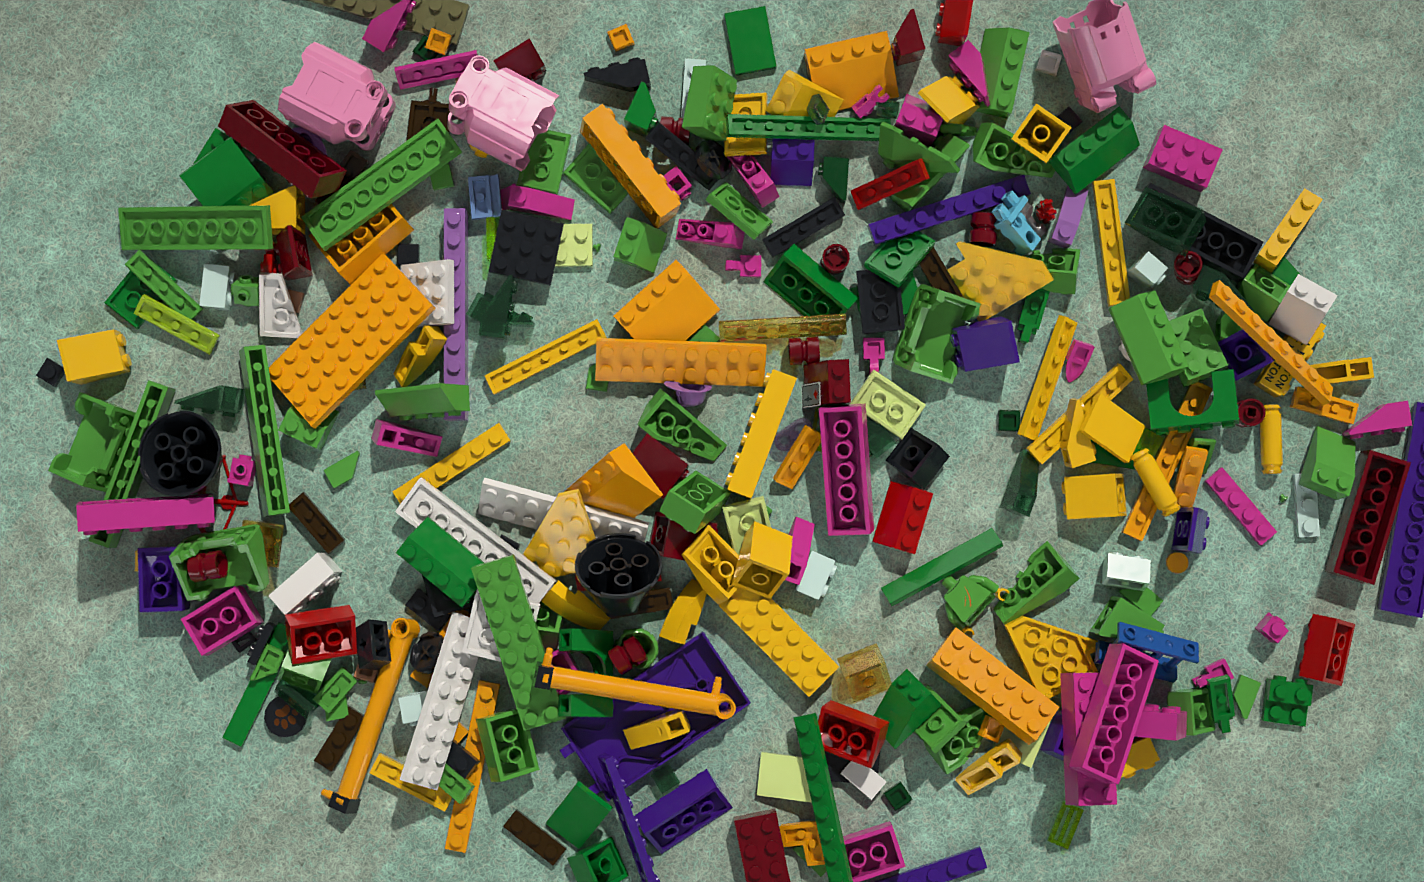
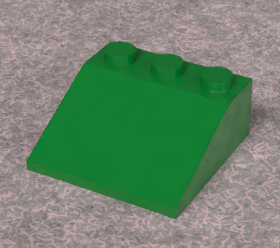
(226, 178)

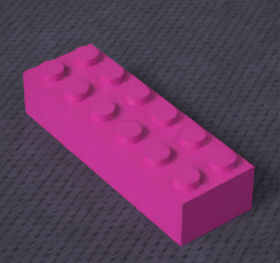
(846, 469)
(145, 512)
(1075, 699)
(1113, 713)

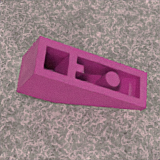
(540, 203)
(405, 438)

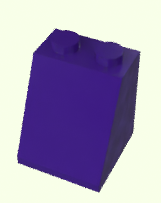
(985, 344)

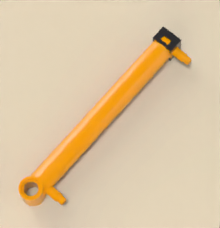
(549, 676)
(346, 797)

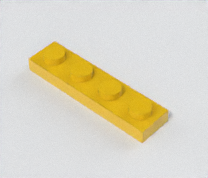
(391, 770)

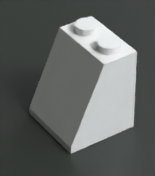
(1302, 309)

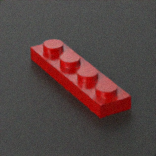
(890, 184)

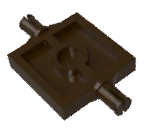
(425, 112)

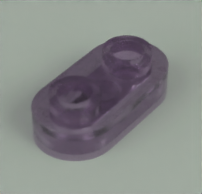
(791, 433)

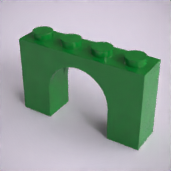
(1221, 412)
(595, 647)

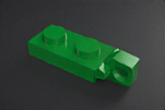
(1032, 314)
(1221, 701)

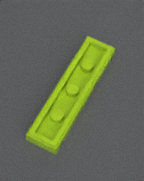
(176, 324)

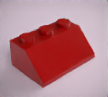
(954, 21)
(902, 517)
(321, 634)
(1326, 649)
(851, 733)

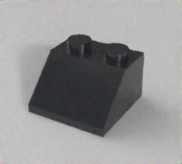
(917, 458)

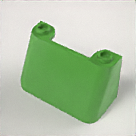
(926, 340)
(96, 443)
(245, 558)

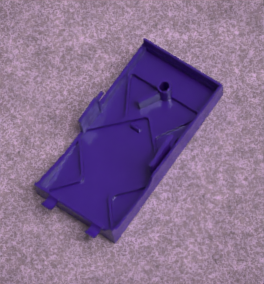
(687, 667)

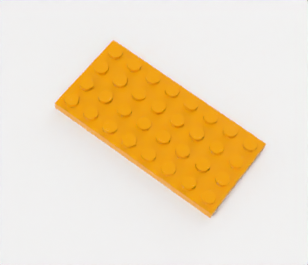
(349, 340)

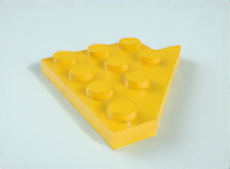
(996, 277)
(561, 535)
(1050, 651)

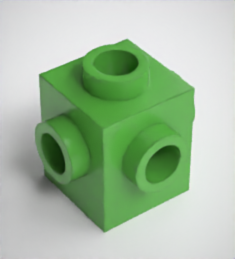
(246, 290)

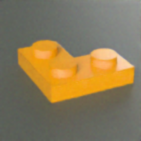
(804, 834)

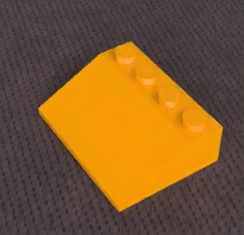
(853, 67)
(366, 243)
(668, 307)
(618, 484)

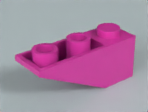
(385, 27)
(969, 64)
(755, 179)
(710, 233)
(1385, 416)
(801, 542)

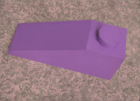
(1068, 218)

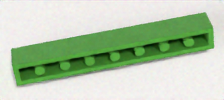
(264, 430)
(127, 473)

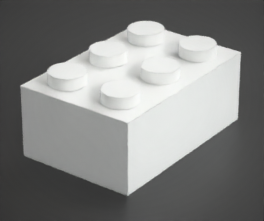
(306, 584)

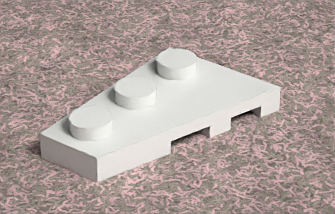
(276, 308)

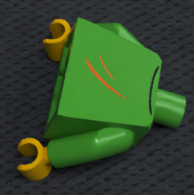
(968, 599)

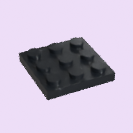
(526, 247)

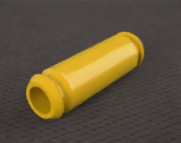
(1271, 440)
(1155, 482)

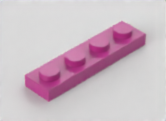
(434, 70)
(1240, 506)

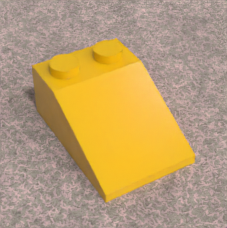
(795, 94)
(950, 100)
(712, 564)

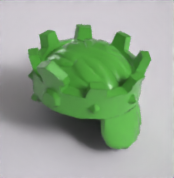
(647, 642)

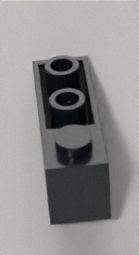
(620, 76)

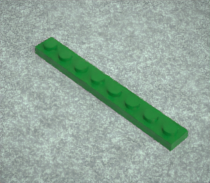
(803, 127)
(822, 798)

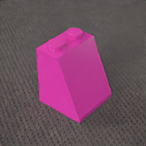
(918, 120)

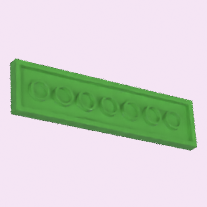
(381, 184)
(195, 227)
(516, 639)

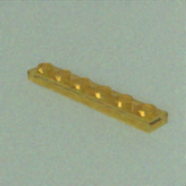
(783, 327)

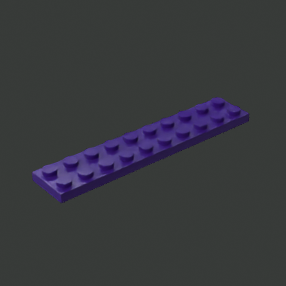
(1404, 568)

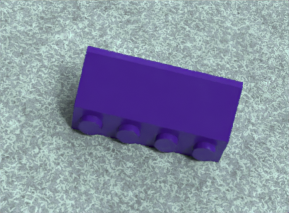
(683, 811)

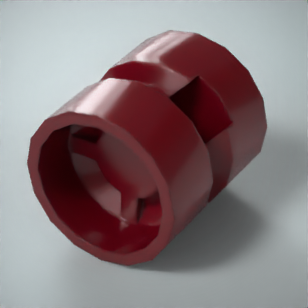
(676, 128)
(983, 229)
(835, 259)
(1187, 268)
(803, 350)
(1250, 412)
(209, 565)
(627, 655)

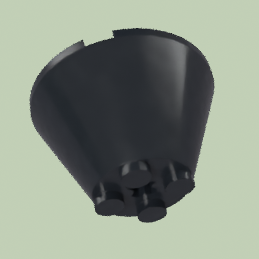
(180, 453)
(618, 572)

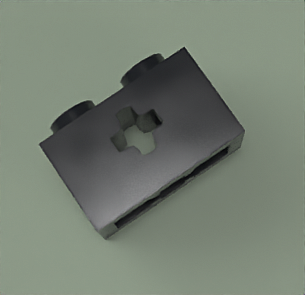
(373, 644)

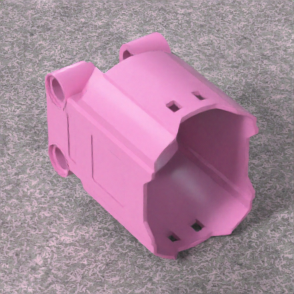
(1103, 54)
(336, 99)
(500, 111)

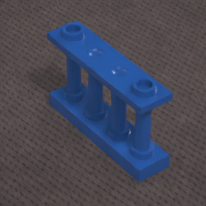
(1156, 642)

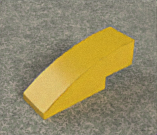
(419, 354)
(1346, 370)
(575, 607)
(683, 613)
(989, 767)

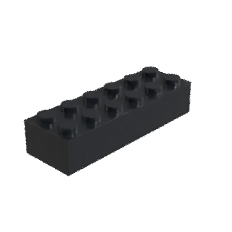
(1222, 244)

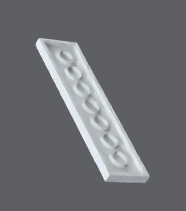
(428, 501)
(530, 507)
(441, 708)

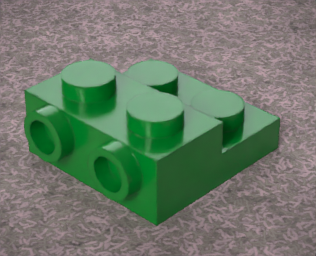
(1286, 700)

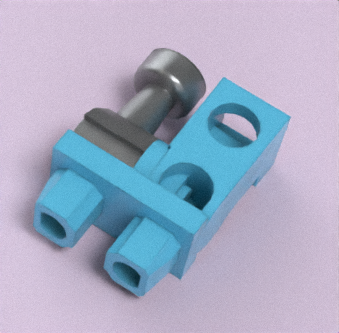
(1017, 223)

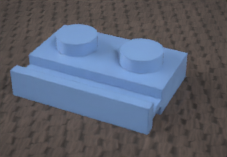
(485, 196)

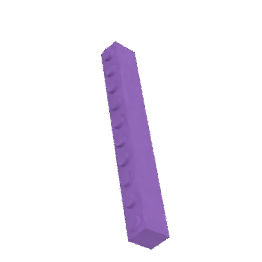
(457, 334)

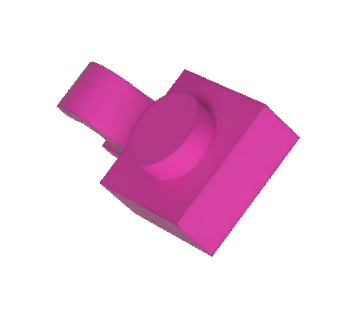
(867, 103)
(748, 265)
(873, 351)
(1213, 670)

